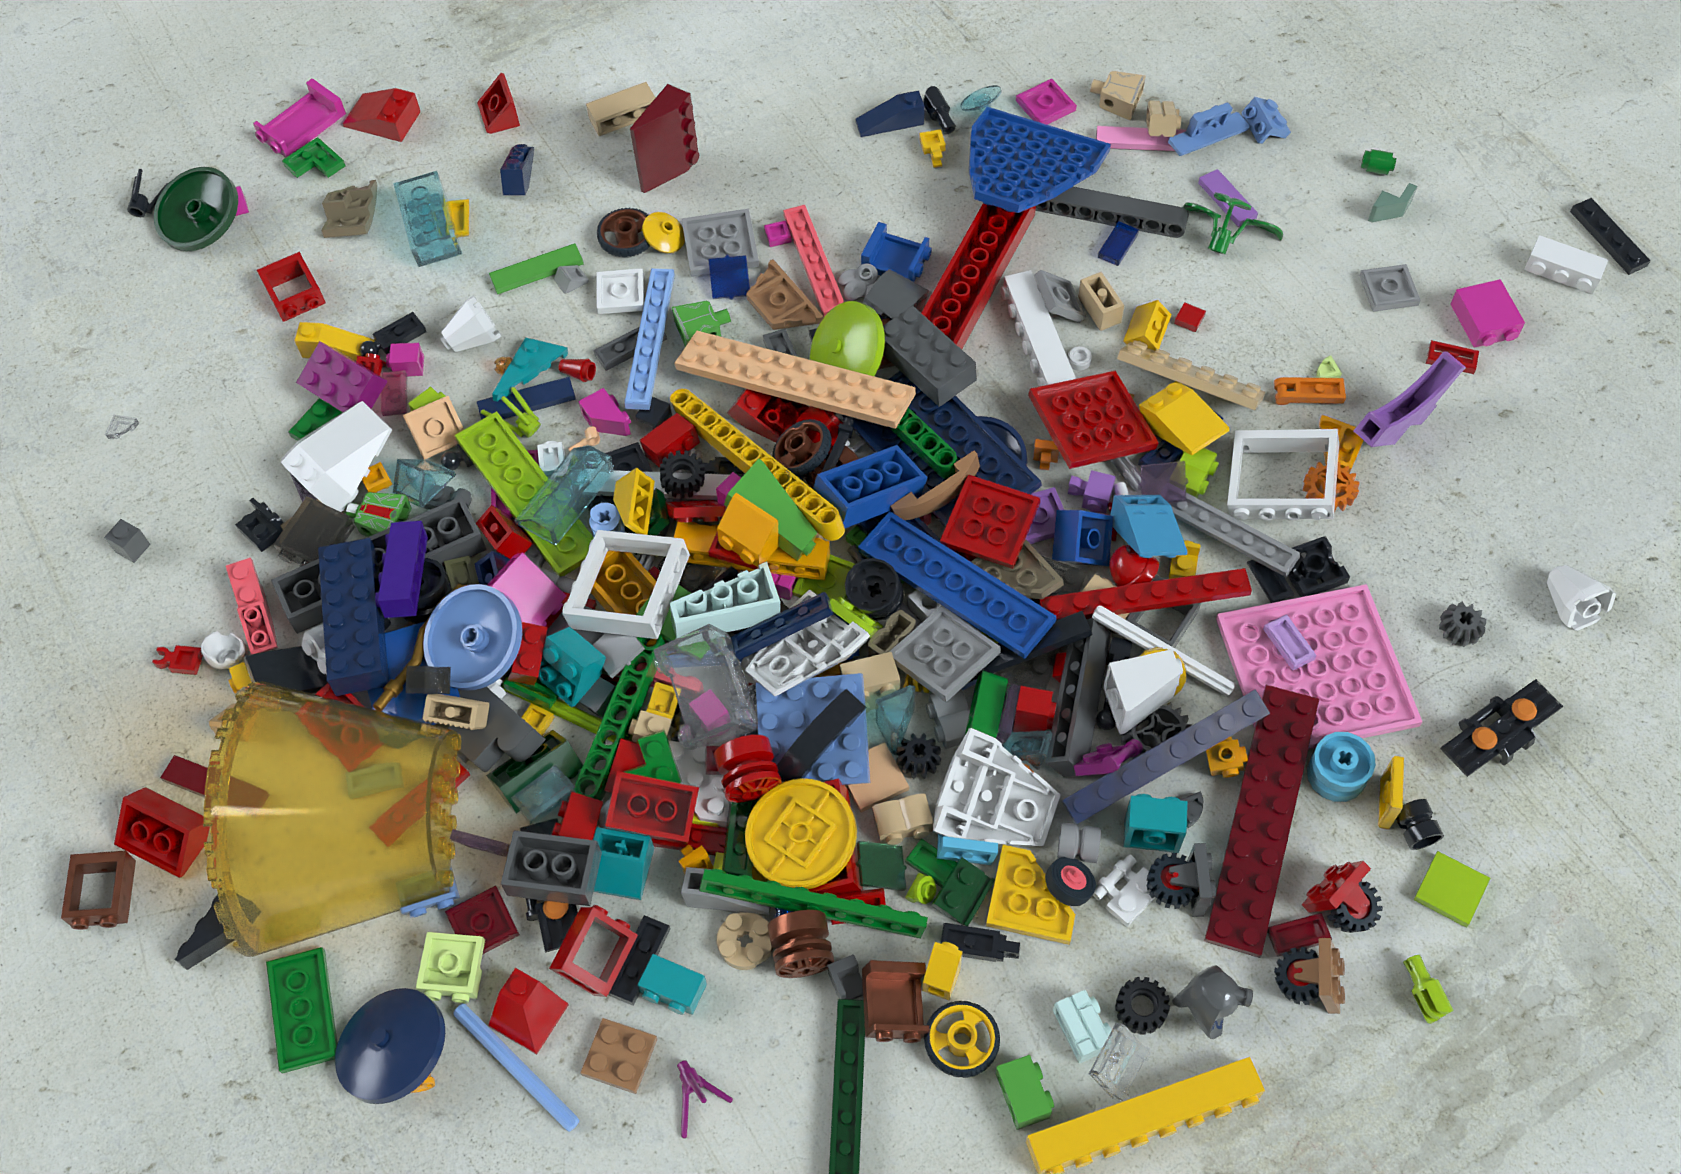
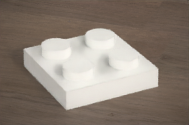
(620, 291)

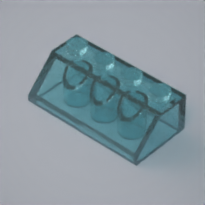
(566, 493)

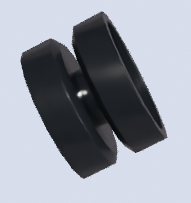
(433, 587)

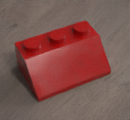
(160, 831)

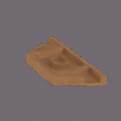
(781, 301)

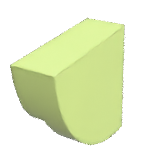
(1328, 369)

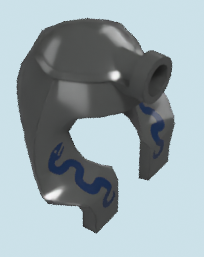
(1211, 998)

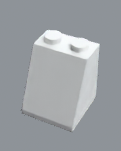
(1141, 686)

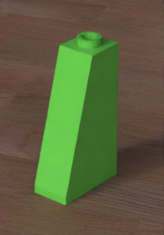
(763, 490)

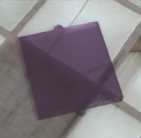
(1165, 480)

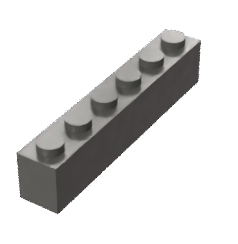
(1078, 700)

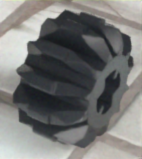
(916, 747)

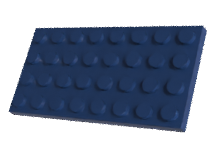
(964, 434)

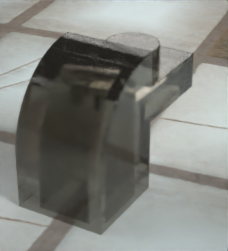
(428, 680)

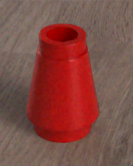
(578, 368)

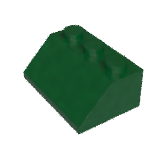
(515, 776)

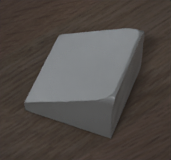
(570, 278)

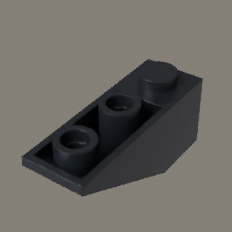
(205, 940)

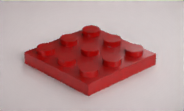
(990, 521)

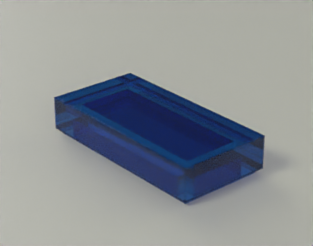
(1118, 243)

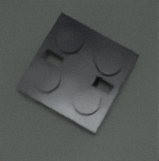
(1316, 565)

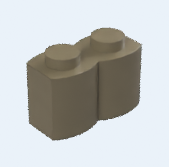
(895, 630)

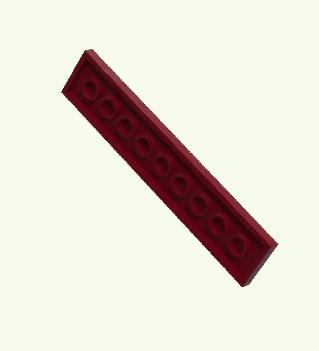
(1262, 823)

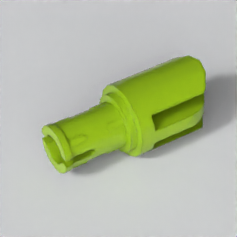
(1427, 991)

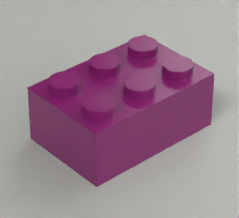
(340, 379)

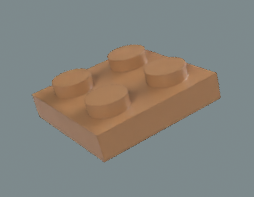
(619, 1055)

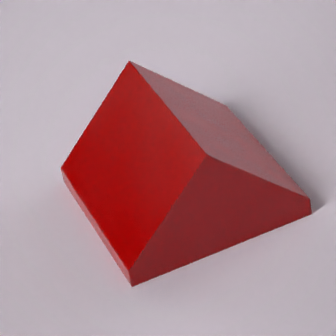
(498, 107)

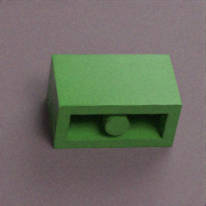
(1024, 1091)

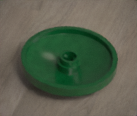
(196, 208)

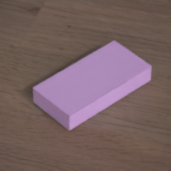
(1289, 642)

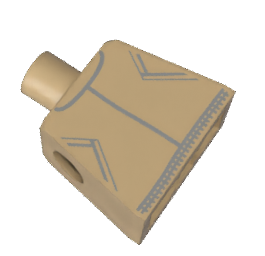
(1119, 92)

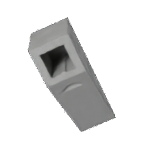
(698, 899)

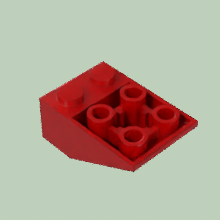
(765, 413)

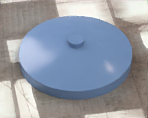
(474, 634)

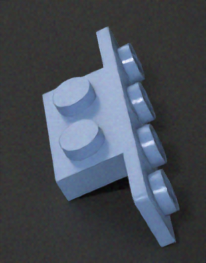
(1209, 128)

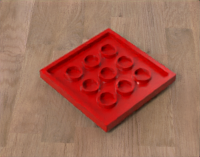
(1092, 419)

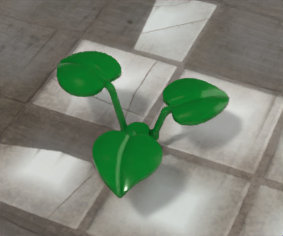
(1221, 237)

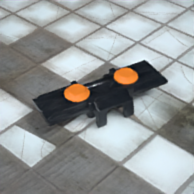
(1508, 734)
(553, 917)

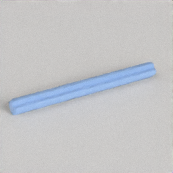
(516, 1067)

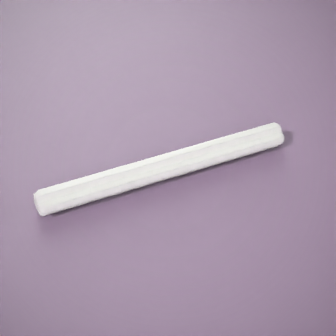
(1148, 641)

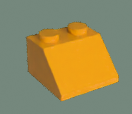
(748, 531)

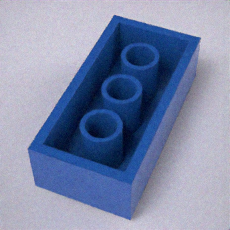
(870, 484)

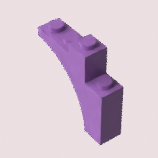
(1412, 406)

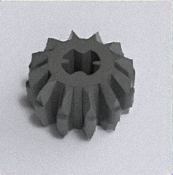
(1462, 624)

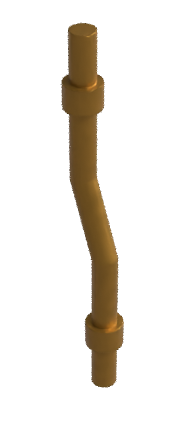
(395, 686)

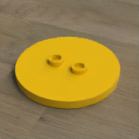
(801, 833)

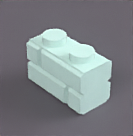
(1082, 1025)

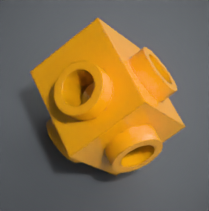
(1226, 767)

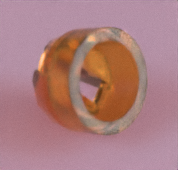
(502, 364)

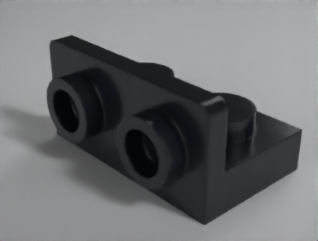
(261, 525)

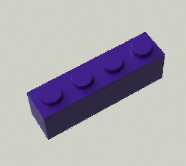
(402, 569)

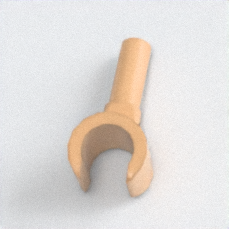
(592, 438)

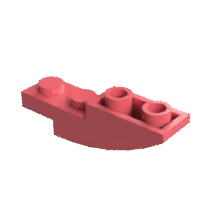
(252, 606)

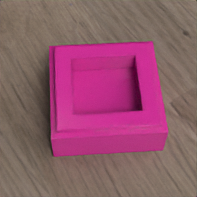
(777, 233)

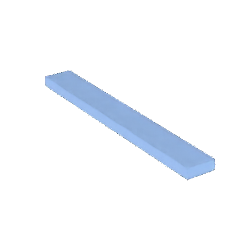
(649, 339)

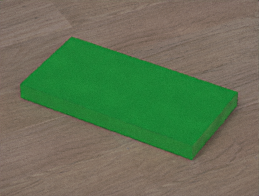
(302, 1010)

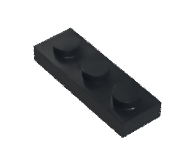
(648, 942)

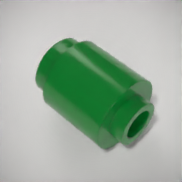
(1378, 161)

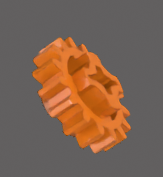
(1345, 486)

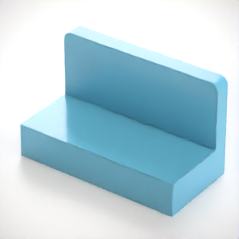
(971, 850)

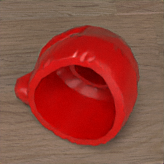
(1130, 568)

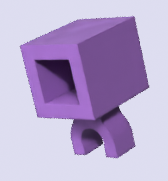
(1095, 491)

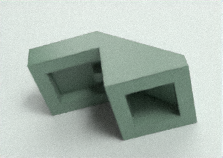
(1390, 206)

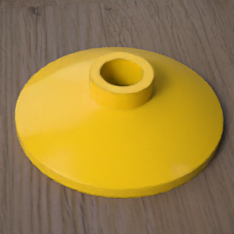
(663, 232)

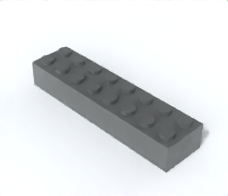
(450, 536)

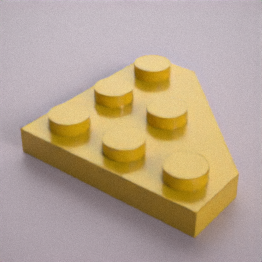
(1023, 901)

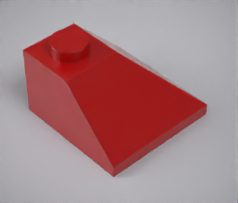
(526, 1011)

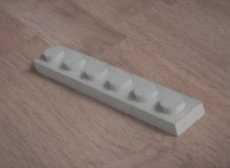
(1236, 534)

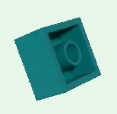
(1155, 823)

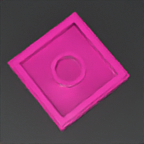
(1046, 102)

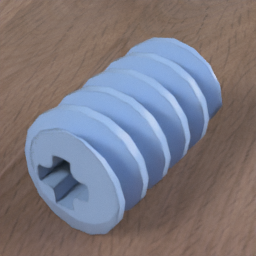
(606, 518)

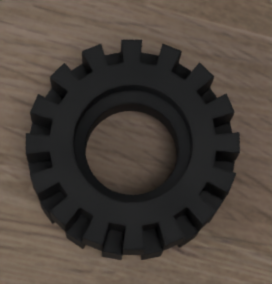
(682, 462)
(1154, 993)

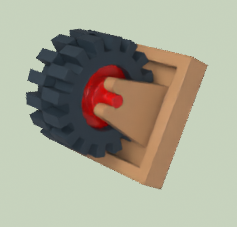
(1308, 976)

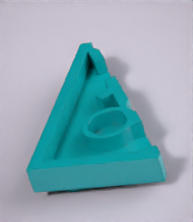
(527, 363)

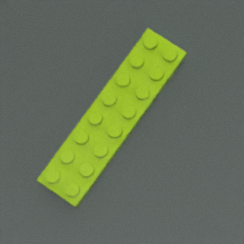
(516, 481)

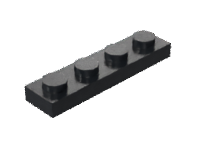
(1610, 236)

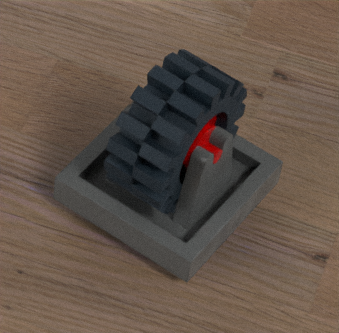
(1182, 881)

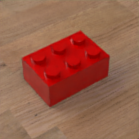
(652, 807)

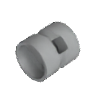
(1079, 843)

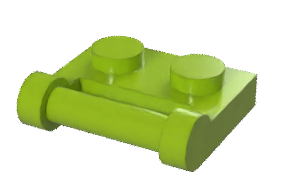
(846, 611)

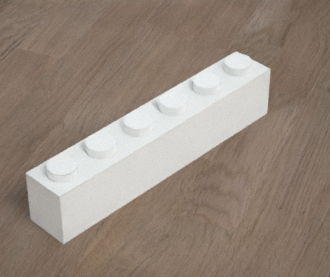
(1036, 329)

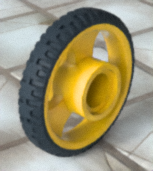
(978, 1060)

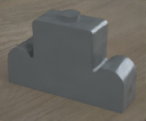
(503, 733)

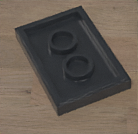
(286, 668)

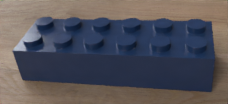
(351, 618)

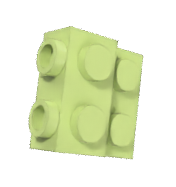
(451, 966)

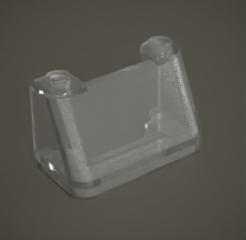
(707, 687)

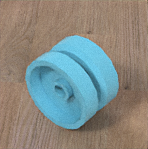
(1341, 766)

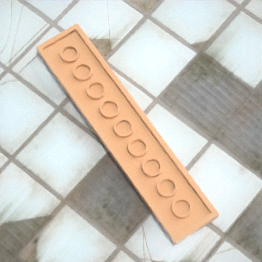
(796, 379)

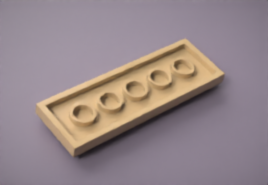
(1188, 374)

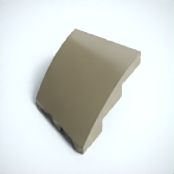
(349, 211)

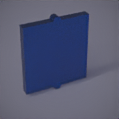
(729, 277)

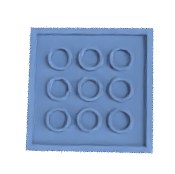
(791, 712)

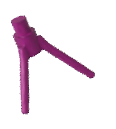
(693, 1083)

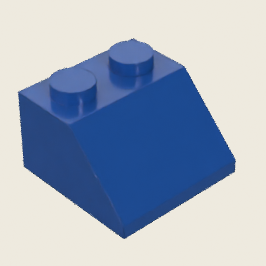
(1082, 537)

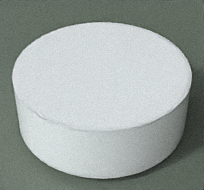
(1079, 358)

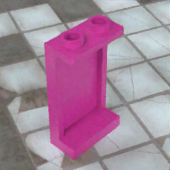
(302, 120)

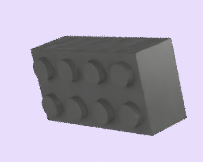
(927, 356)

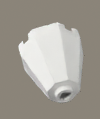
(469, 327)
(1578, 597)

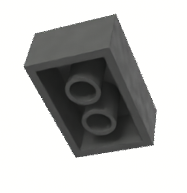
(551, 868)

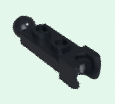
(1119, 650)

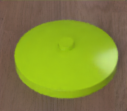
(850, 338)

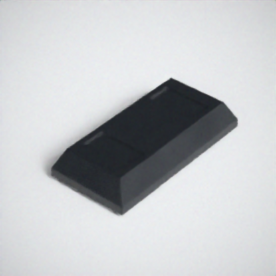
(1271, 582)

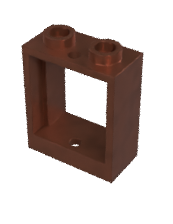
(92, 863)

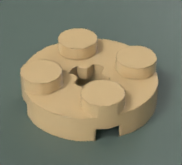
(737, 926)

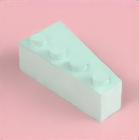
(728, 604)

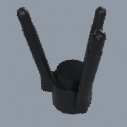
(139, 203)

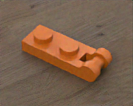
(1309, 390)

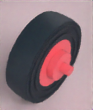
(1070, 881)

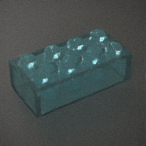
(427, 219)

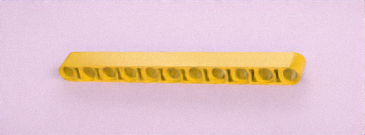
(744, 453)

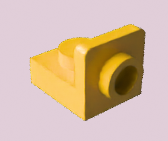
(1185, 564)

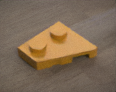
(1348, 441)

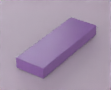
(1217, 182)

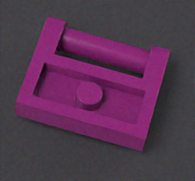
(1107, 758)

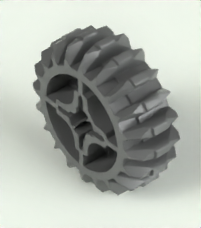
(1164, 722)

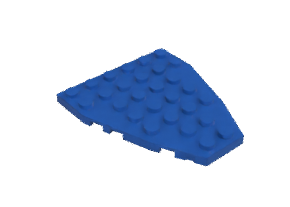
(1027, 162)

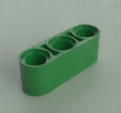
(987, 703)

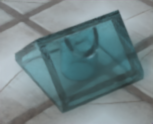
(420, 480)
(894, 715)
(543, 795)

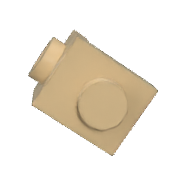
(648, 724)

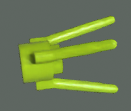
(526, 423)

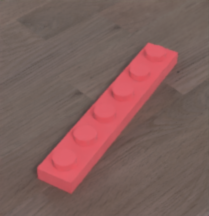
(813, 258)

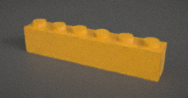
(700, 537)

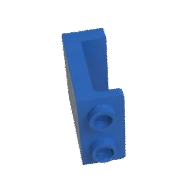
(895, 253)

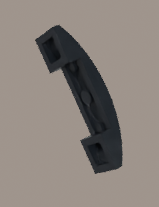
(819, 736)

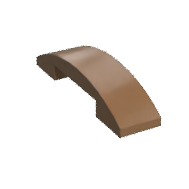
(910, 507)

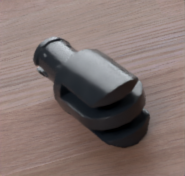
(938, 109)

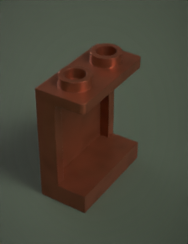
(893, 1000)

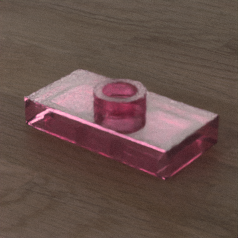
(394, 393)

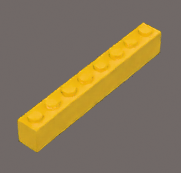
(1145, 1117)

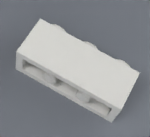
(1566, 264)

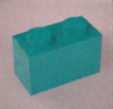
(672, 985)

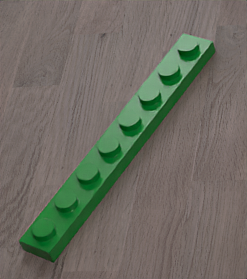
(799, 898)

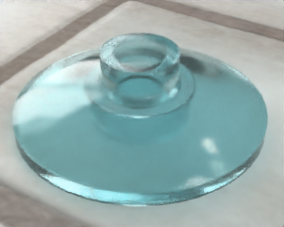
(981, 98)

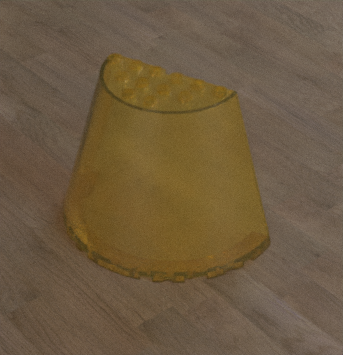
(324, 815)

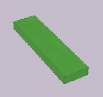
(535, 268)

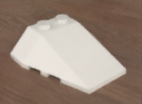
(338, 455)
(805, 652)
(993, 796)

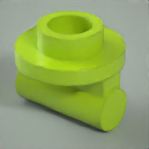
(922, 889)

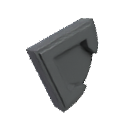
(1194, 808)

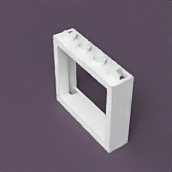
(1284, 441)
(658, 606)

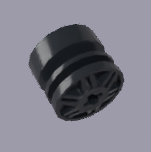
(870, 576)

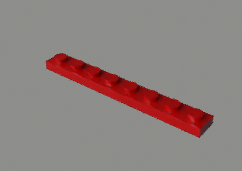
(1152, 594)

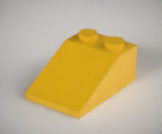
(1182, 418)

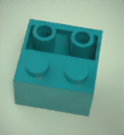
(570, 665)
(623, 863)

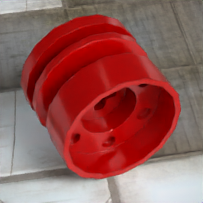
(747, 768)

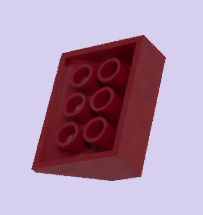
(665, 138)

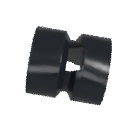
(1419, 827)

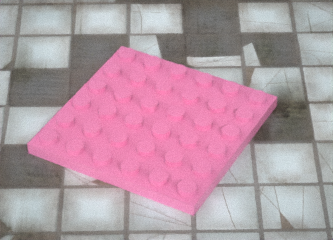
(1354, 666)

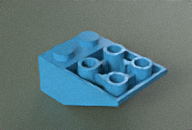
(1148, 525)

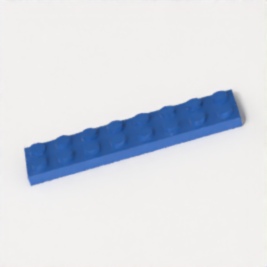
(958, 585)

